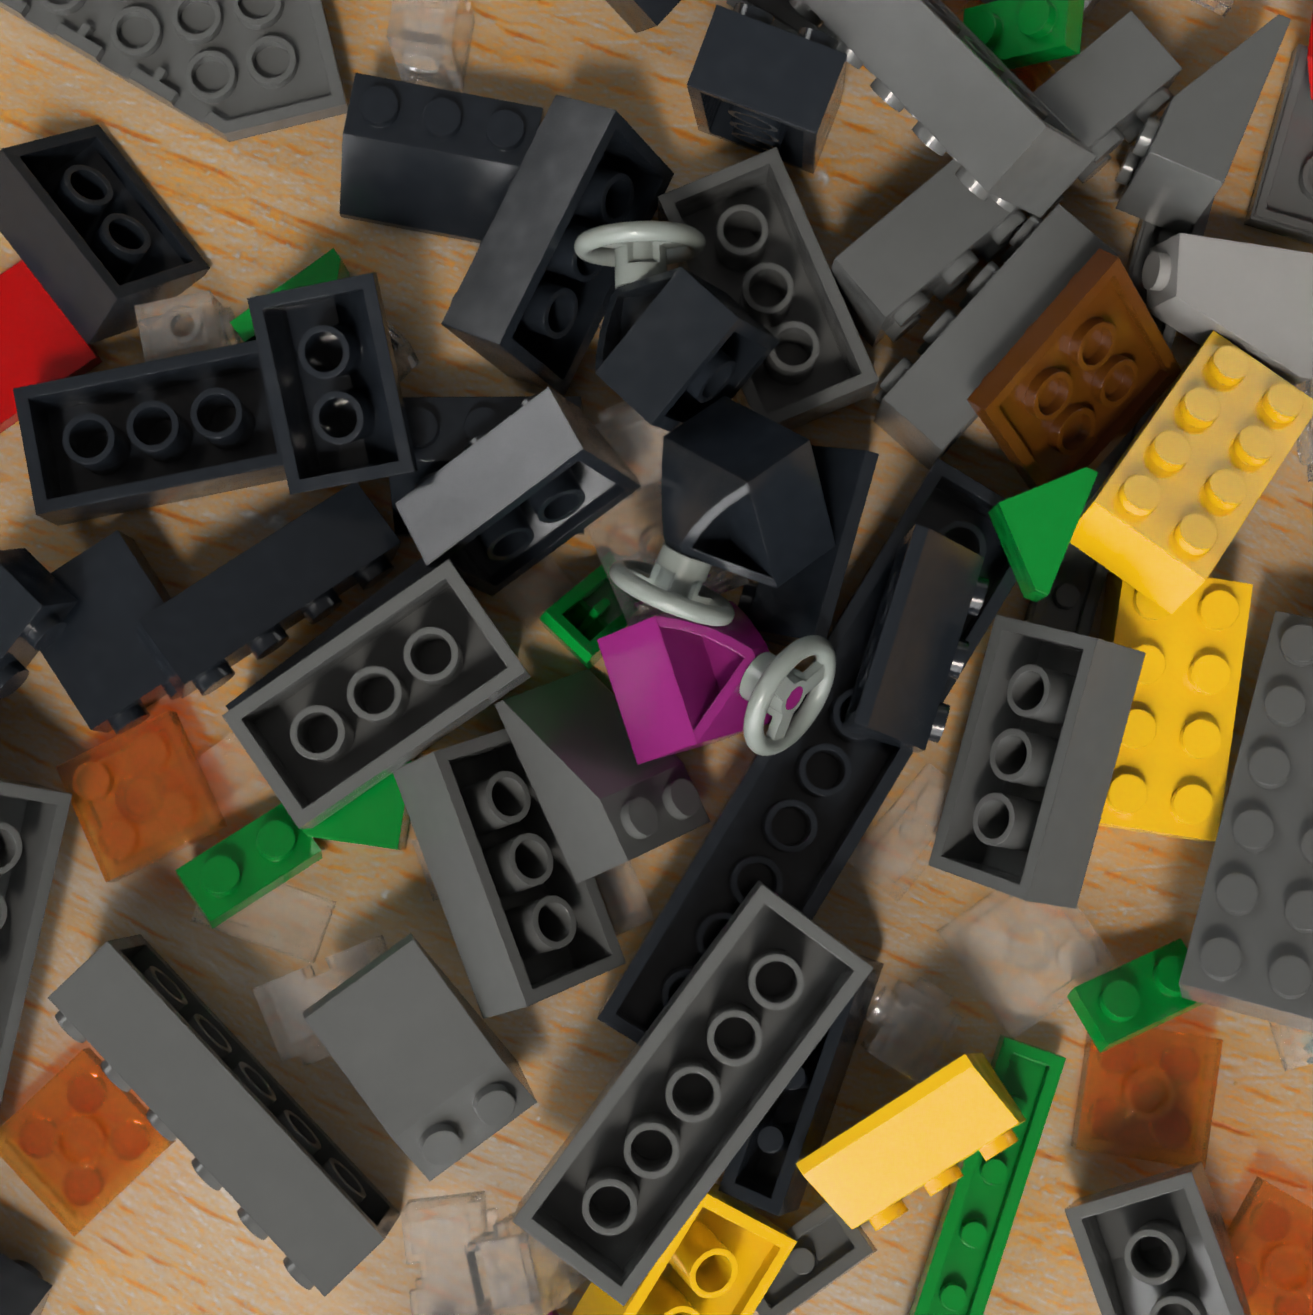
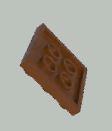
(1077, 376)

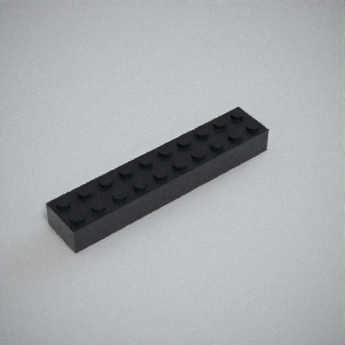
(811, 804)

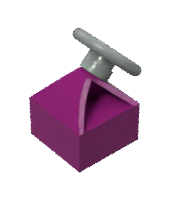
(705, 683)

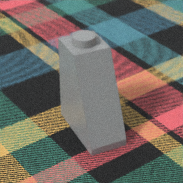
(1241, 291)

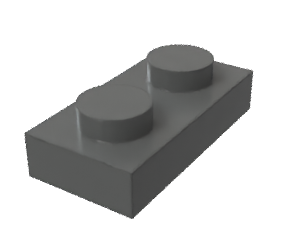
(822, 1255)

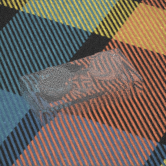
(905, 835)

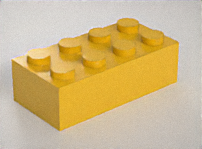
(1193, 473)
(1183, 707)

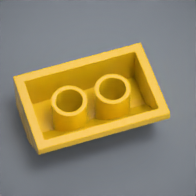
(915, 1143)
(711, 1267)

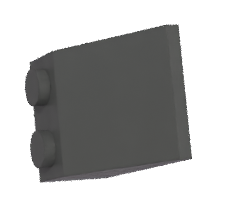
(1190, 148)
(588, 777)
(420, 1057)
(1158, 1247)

